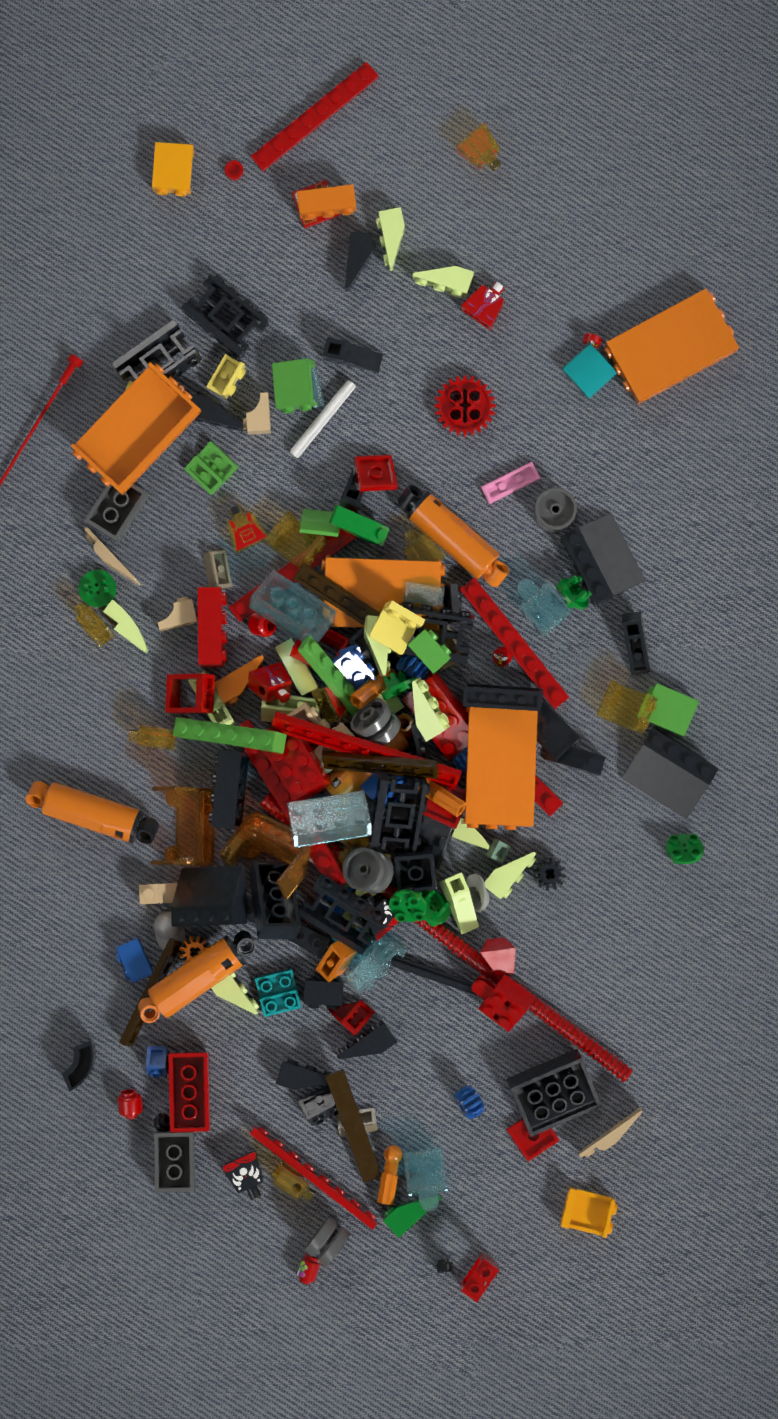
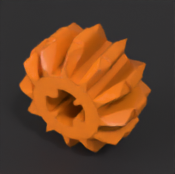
(193, 944)

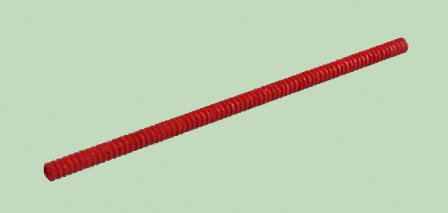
(476, 960)

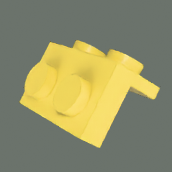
(226, 376)

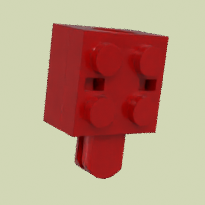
(502, 1002)

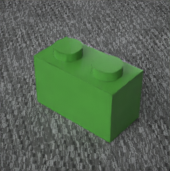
(429, 650)

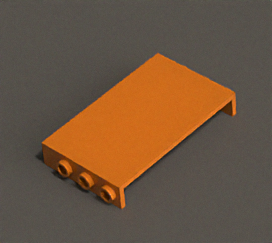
(671, 346)
(136, 429)
(379, 582)
(500, 768)

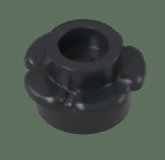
(162, 1122)
(443, 1265)

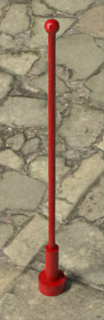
(74, 362)

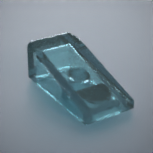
(424, 593)

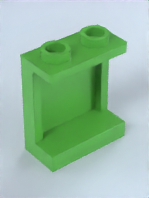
(293, 385)
(672, 710)

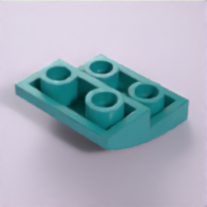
(589, 371)
(278, 992)

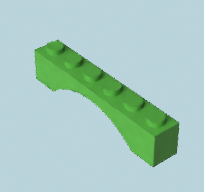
(229, 734)

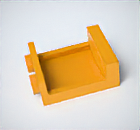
(172, 168)
(588, 1212)

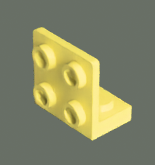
(395, 627)

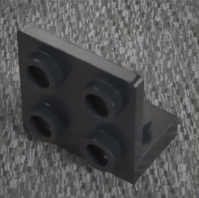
(422, 749)

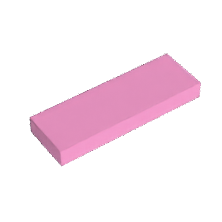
(510, 482)

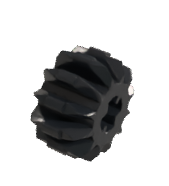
(556, 872)

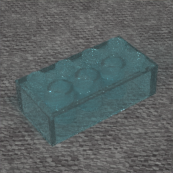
(292, 608)
(329, 819)

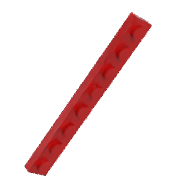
(314, 116)
(333, 545)
(514, 642)
(321, 1181)

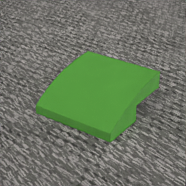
(211, 467)
(318, 523)

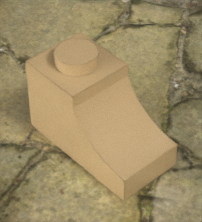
(259, 419)
(182, 615)
(157, 893)

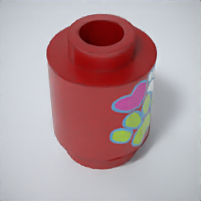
(308, 1269)

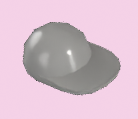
(478, 892)
(164, 930)

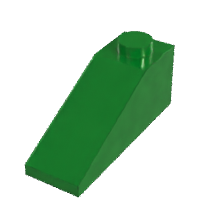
(359, 526)
(404, 1216)

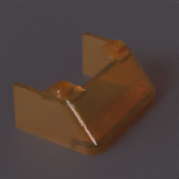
(193, 828)
(265, 834)

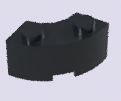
(82, 1065)

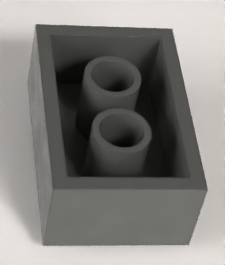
(115, 513)
(174, 1161)

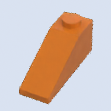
(235, 683)

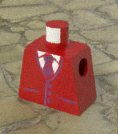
(484, 305)
(271, 683)

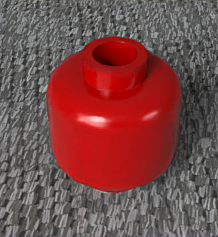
(260, 625)
(129, 1103)

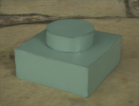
(498, 850)

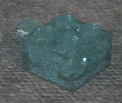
(541, 607)
(371, 966)
(426, 1176)

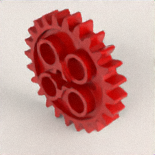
(447, 406)

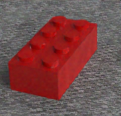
(210, 627)
(456, 736)
(299, 769)
(189, 1092)

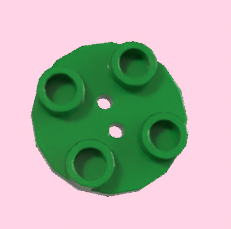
(106, 586)
(573, 593)
(396, 685)
(684, 848)
(408, 906)
(437, 908)

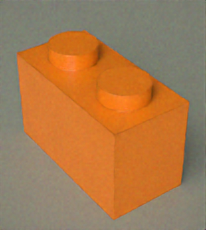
(335, 961)

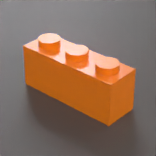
(326, 202)

